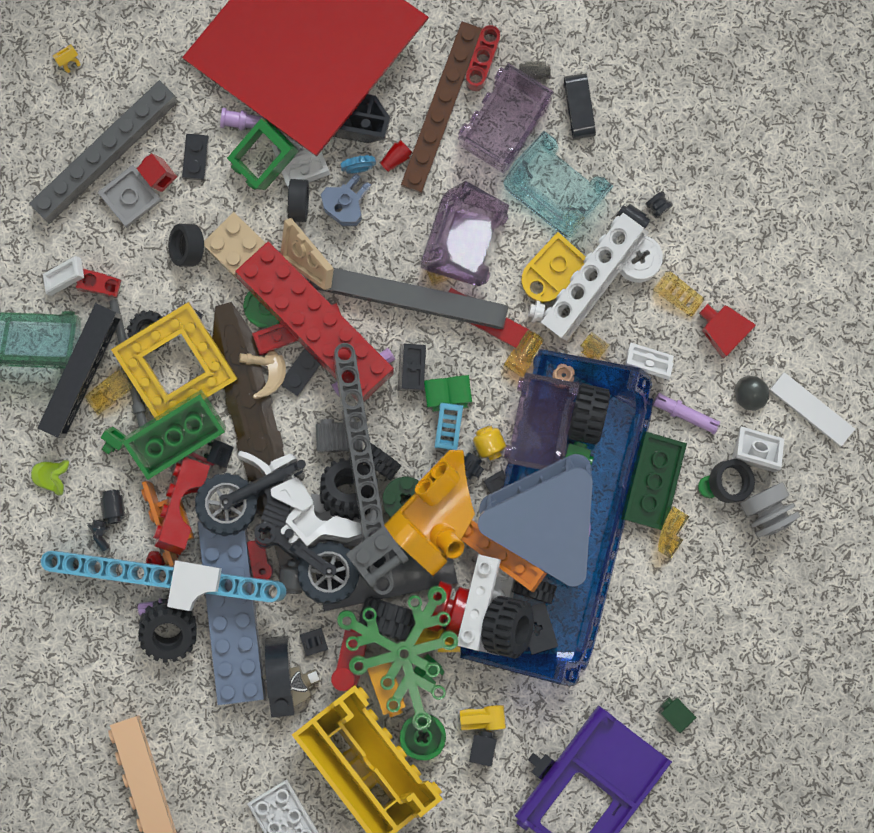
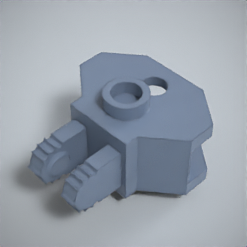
(345, 199)

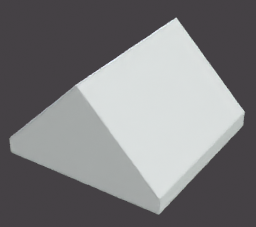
(759, 449)

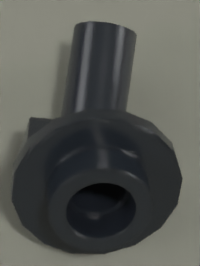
(98, 528)

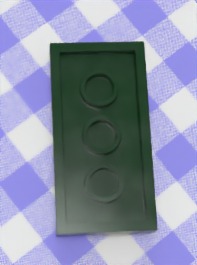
(653, 480)

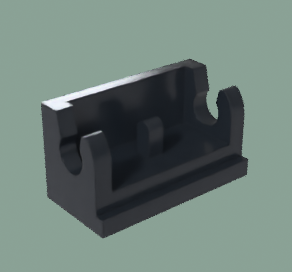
(411, 367)

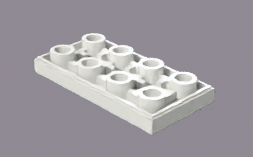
(281, 811)

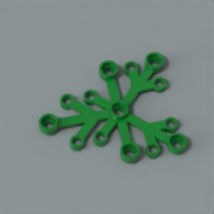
(410, 680)

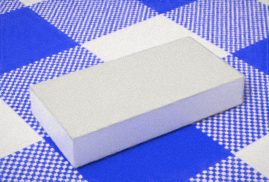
(63, 275)

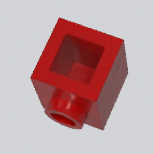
(156, 172)

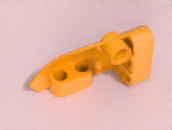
(435, 515)

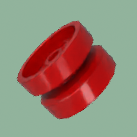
(454, 608)

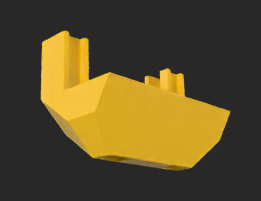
(365, 764)

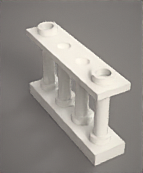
(486, 585)

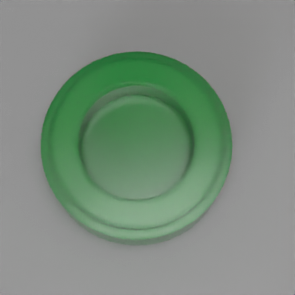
(704, 488)

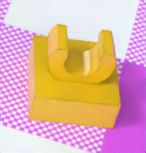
(66, 55)

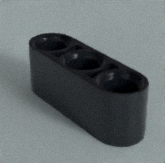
(579, 106)

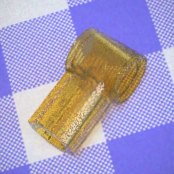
(522, 356)

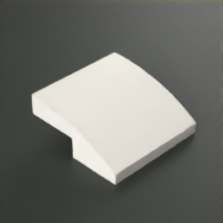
(303, 165)
(650, 360)

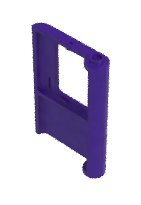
(609, 758)

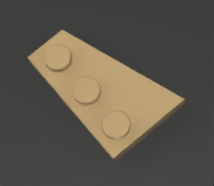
(305, 256)

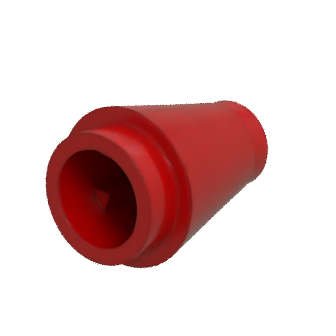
(396, 155)

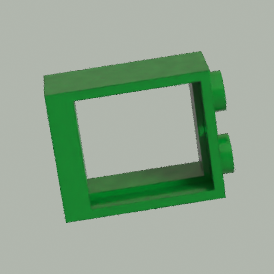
(288, 152)

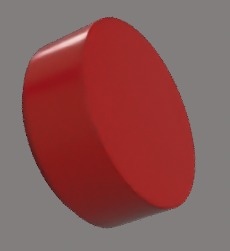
(342, 679)

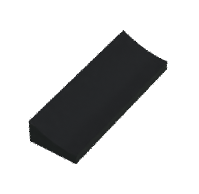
(79, 371)
(406, 579)

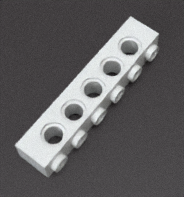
(606, 272)

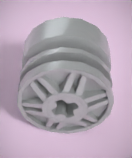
(770, 510)

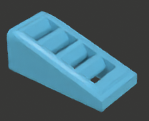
(448, 444)

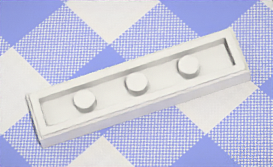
(812, 409)

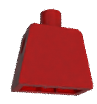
(725, 328)

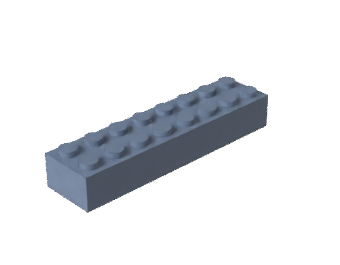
(232, 621)

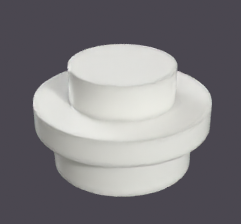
(536, 311)

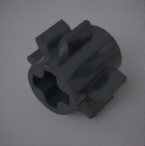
(472, 466)

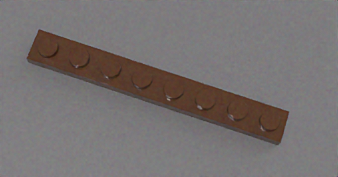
(441, 107)

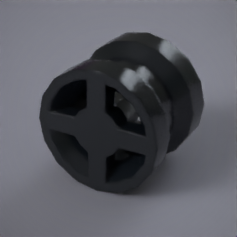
(659, 204)

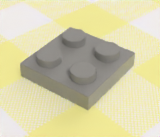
(129, 196)

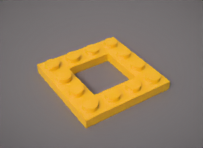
(180, 321)

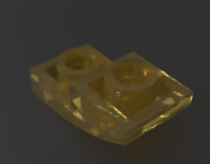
(594, 346)

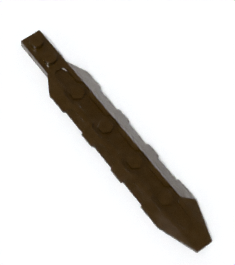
(251, 417)

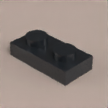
(195, 157)
(300, 373)

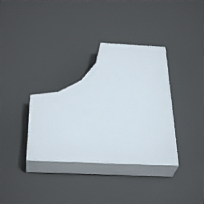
(191, 582)

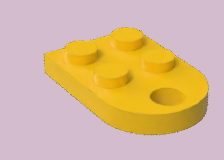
(552, 268)

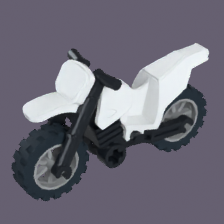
(292, 532)

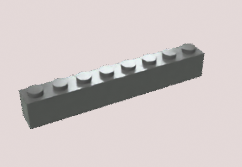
(104, 152)

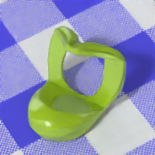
(47, 475)

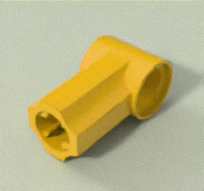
(488, 717)

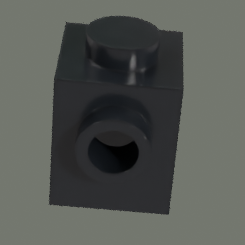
(483, 748)

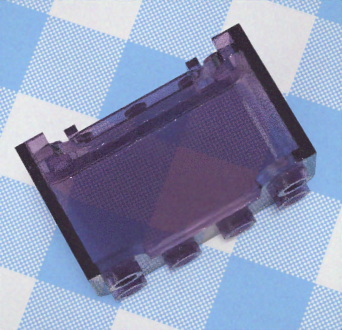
(506, 118)

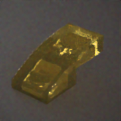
(108, 392)
(668, 538)

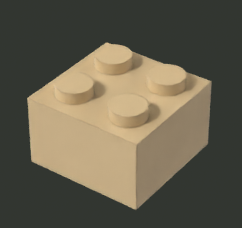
(233, 243)

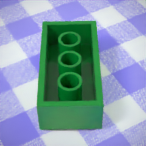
(174, 434)

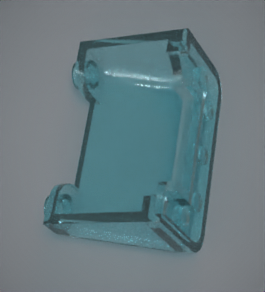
(554, 187)

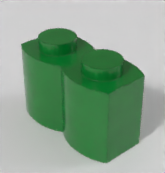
(448, 390)

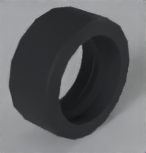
(298, 200)
(186, 245)
(747, 477)

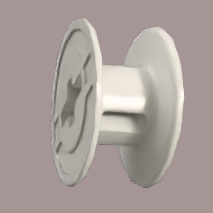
(650, 264)

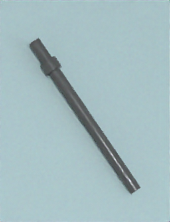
(138, 406)

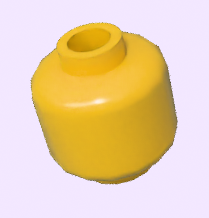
(489, 442)

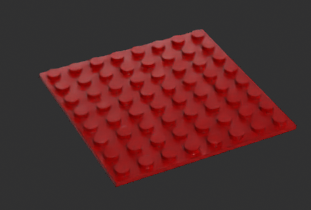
(304, 59)

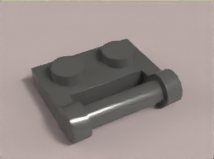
(373, 549)

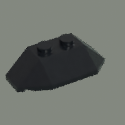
(366, 123)

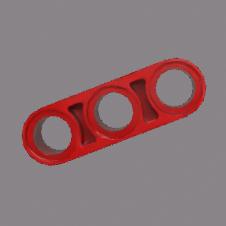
(482, 48)

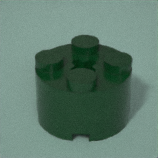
(394, 491)

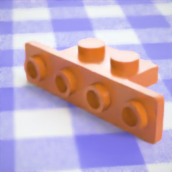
(150, 496)

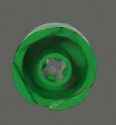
(419, 749)

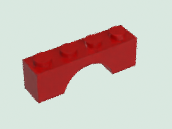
(173, 531)

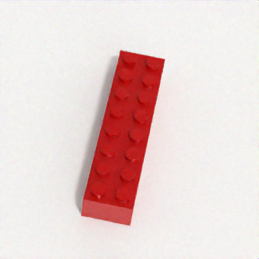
(311, 317)

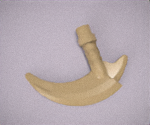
(276, 370)

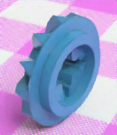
(358, 164)

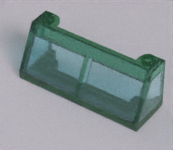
(38, 339)

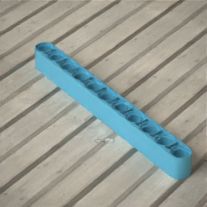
(151, 575)

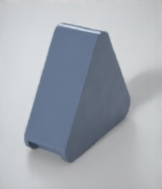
(545, 518)

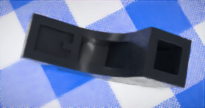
(279, 676)

